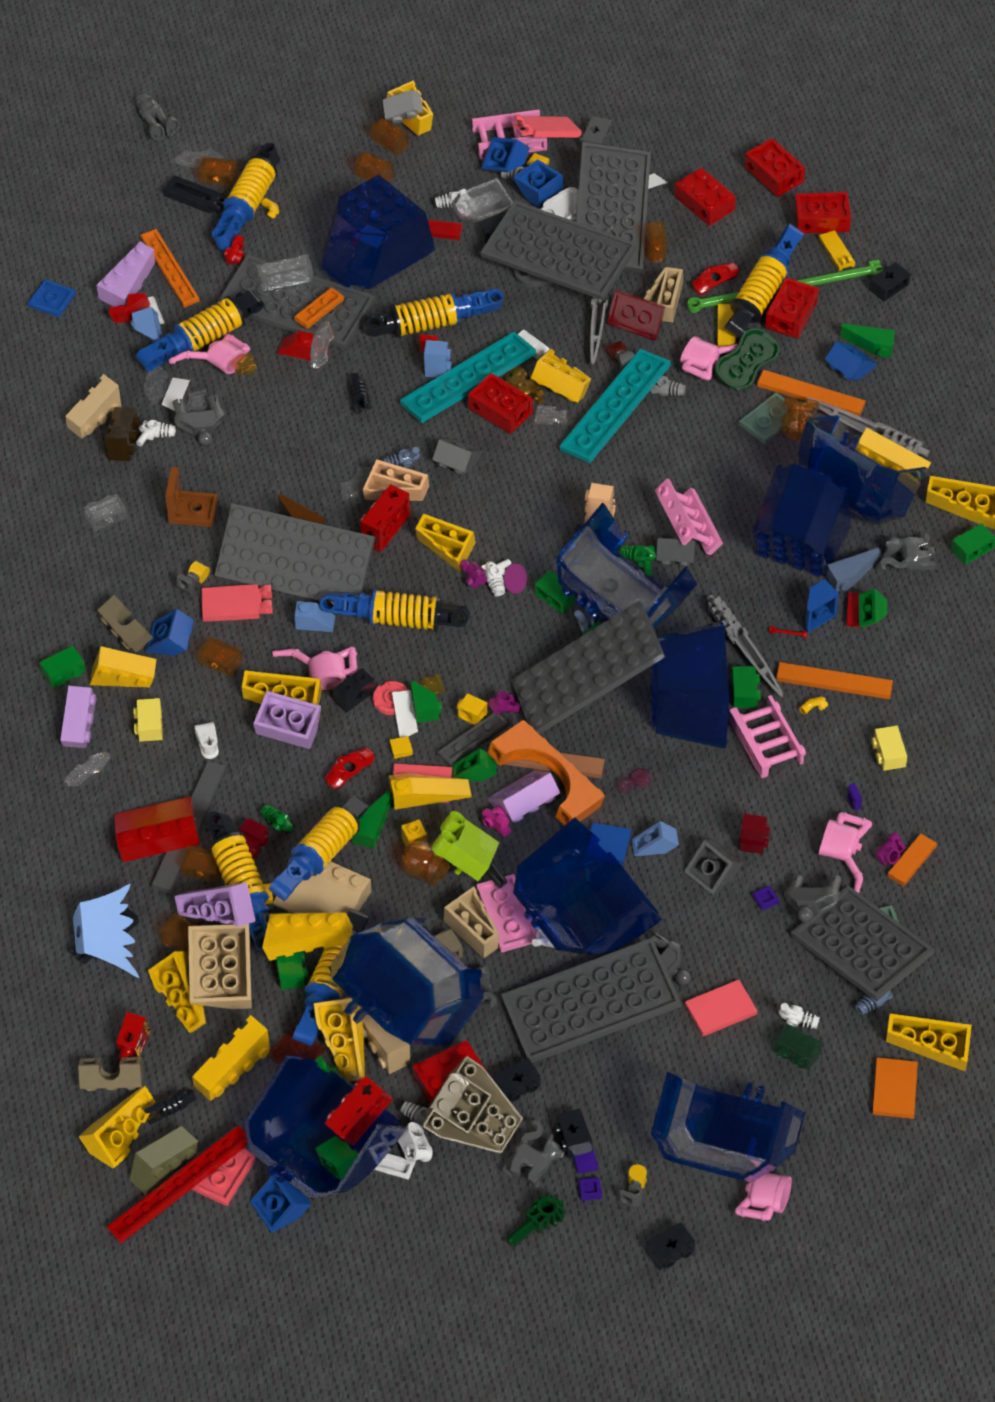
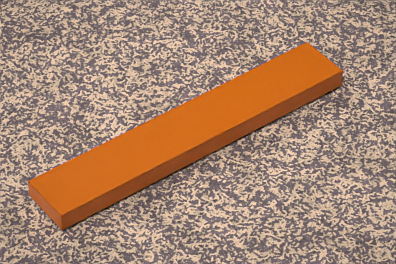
(170, 269)
(802, 390)
(834, 680)

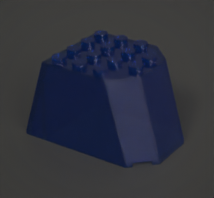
(375, 235)
(802, 519)
(692, 686)

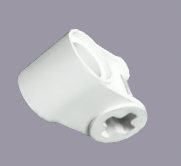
(207, 739)
(415, 1143)

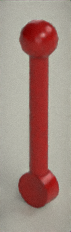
(803, 634)

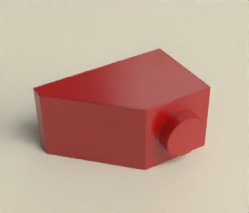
(297, 345)

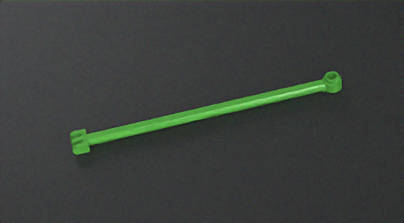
(874, 267)

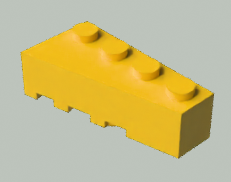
(888, 452)
(963, 499)
(301, 688)
(304, 932)
(931, 1038)
(233, 1059)

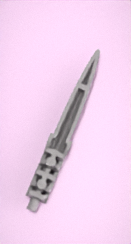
(597, 321)
(860, 424)
(739, 635)

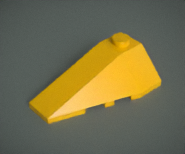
(422, 789)
(172, 979)
(342, 1037)
(113, 1132)

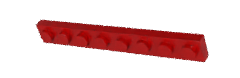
(178, 1184)

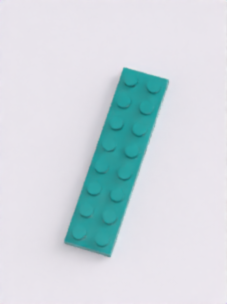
(463, 378)
(615, 406)

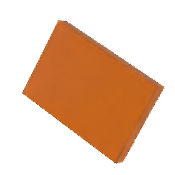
(895, 1088)

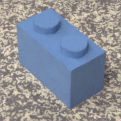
(436, 358)

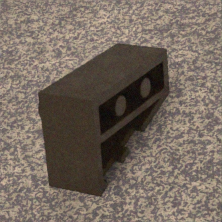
(122, 434)

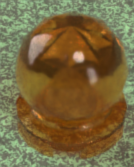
(797, 416)
(423, 863)

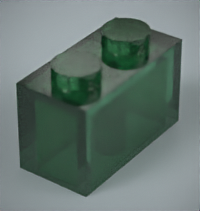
(798, 1047)

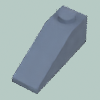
(849, 571)

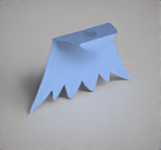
(100, 928)

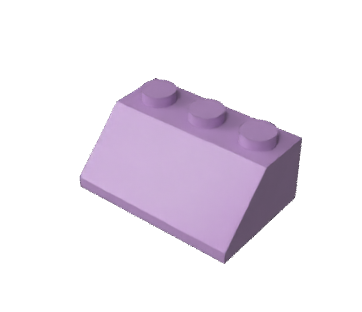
(287, 720)
(525, 795)

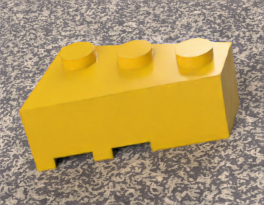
(423, 121)
(560, 377)
(445, 539)
(122, 669)

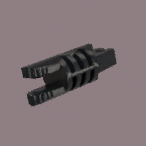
(359, 393)
(169, 1105)

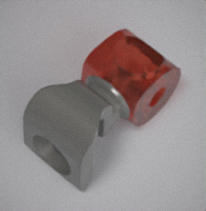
(619, 352)

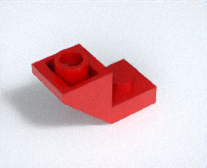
(134, 303)

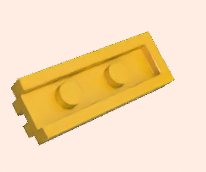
(836, 250)

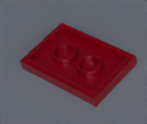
(635, 314)

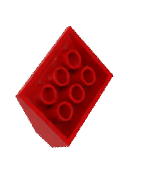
(156, 829)

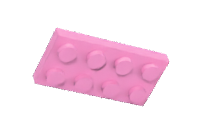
(506, 914)

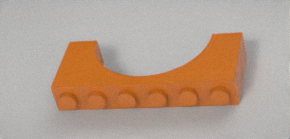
(525, 743)

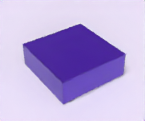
(854, 797)
(765, 898)
(586, 1162)
(590, 1189)

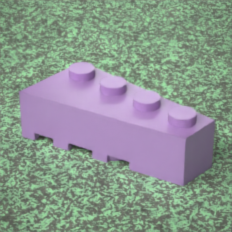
(127, 276)
(221, 904)

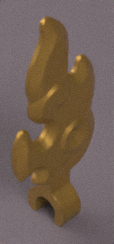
(529, 387)

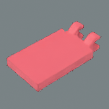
(546, 126)
(236, 602)

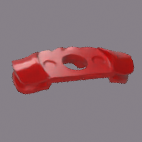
(705, 283)
(339, 776)

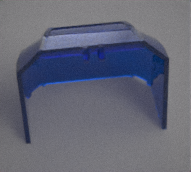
(873, 489)
(582, 894)
(291, 1124)

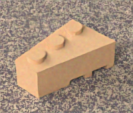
(385, 474)
(596, 495)

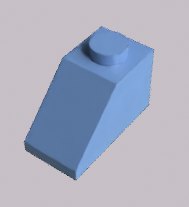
(147, 324)
(311, 617)
(655, 840)

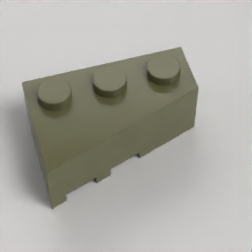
(161, 1159)

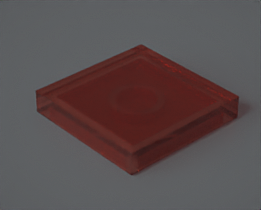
(291, 1047)

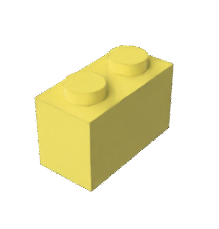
(149, 720)
(889, 747)

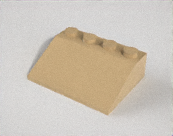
(329, 892)
(220, 966)

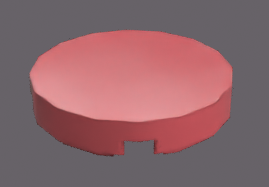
(384, 702)

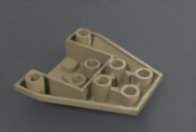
(472, 1109)

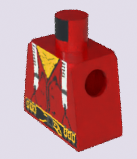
(133, 1036)

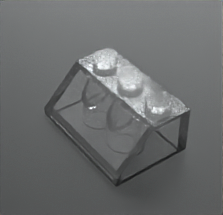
(482, 201)
(284, 272)

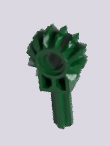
(538, 1219)

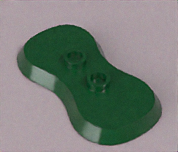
(741, 365)

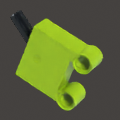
(468, 848)

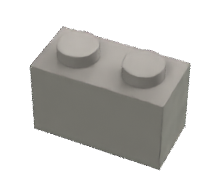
(402, 106)

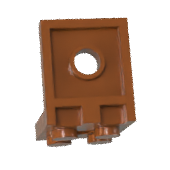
(182, 502)

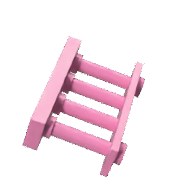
(505, 121)
(688, 516)
(754, 749)

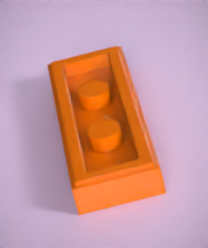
(319, 308)
(912, 860)

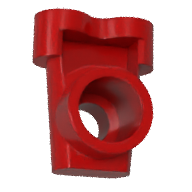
(234, 253)

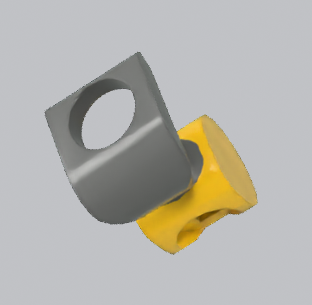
(197, 572)
(637, 1182)

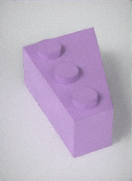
(78, 717)

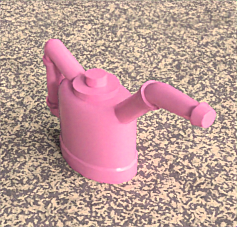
(220, 353)
(702, 356)
(326, 665)
(843, 840)
(766, 1193)

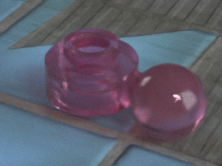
(639, 778)

